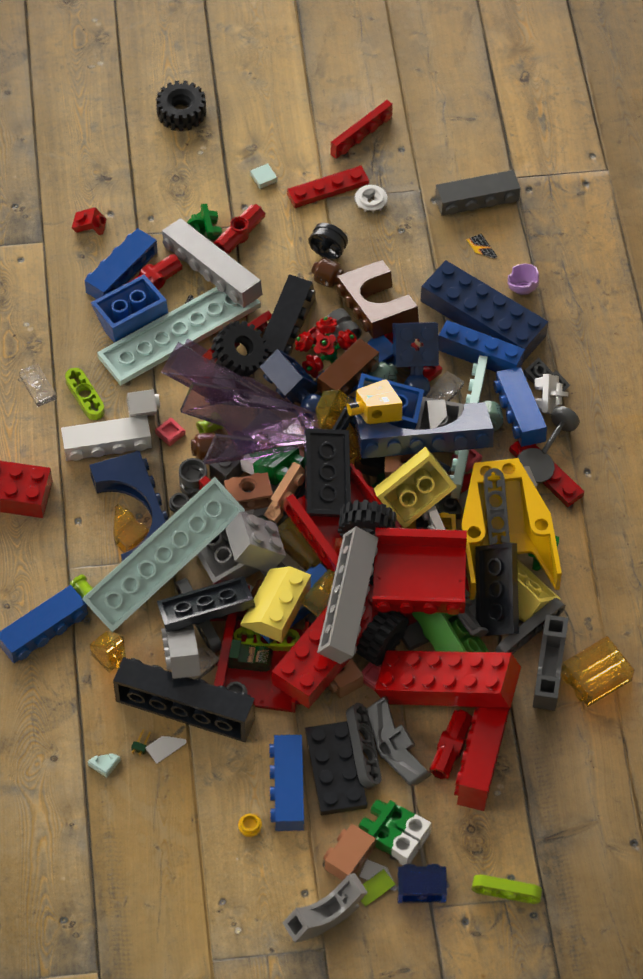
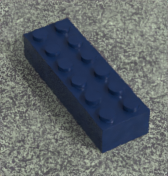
(482, 308)

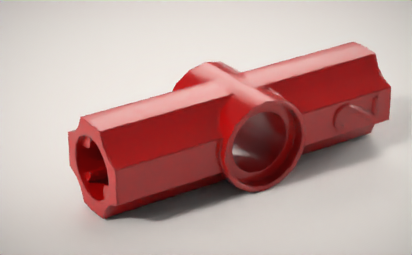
(240, 228)
(161, 271)
(451, 744)

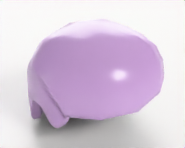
(523, 279)

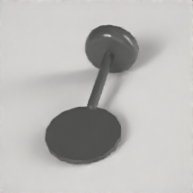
(538, 460)

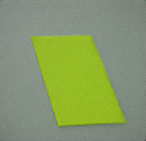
(377, 886)

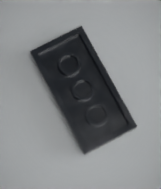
(326, 471)
(497, 588)
(205, 604)
(334, 769)

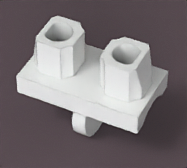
(551, 394)

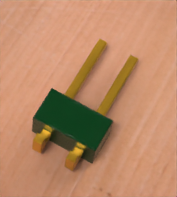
(138, 747)

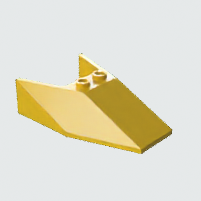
(527, 513)

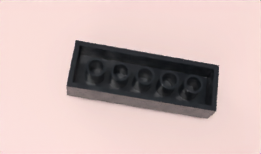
(184, 699)

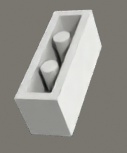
(142, 403)

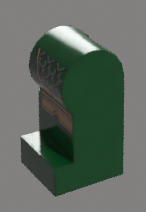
(250, 657)

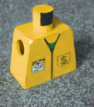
(377, 403)

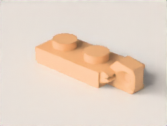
(293, 478)

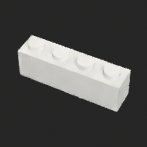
(106, 438)

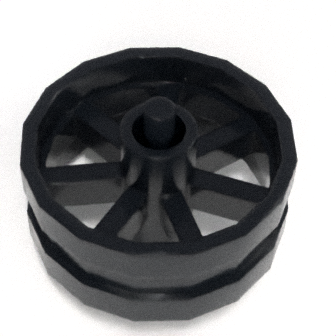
(328, 241)

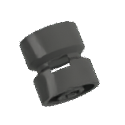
(344, 322)
(189, 475)

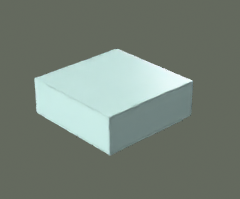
(263, 176)

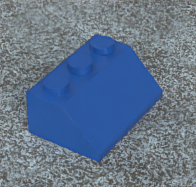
(129, 308)
(409, 396)

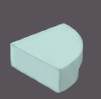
(104, 763)

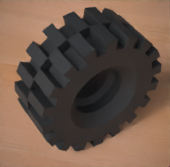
(181, 95)
(228, 355)
(365, 516)
(382, 635)

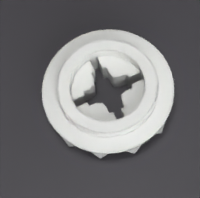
(366, 193)

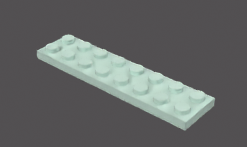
(157, 340)
(163, 554)

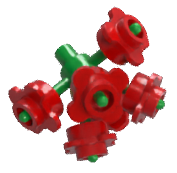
(323, 344)

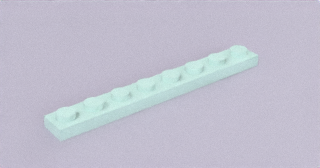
(475, 387)

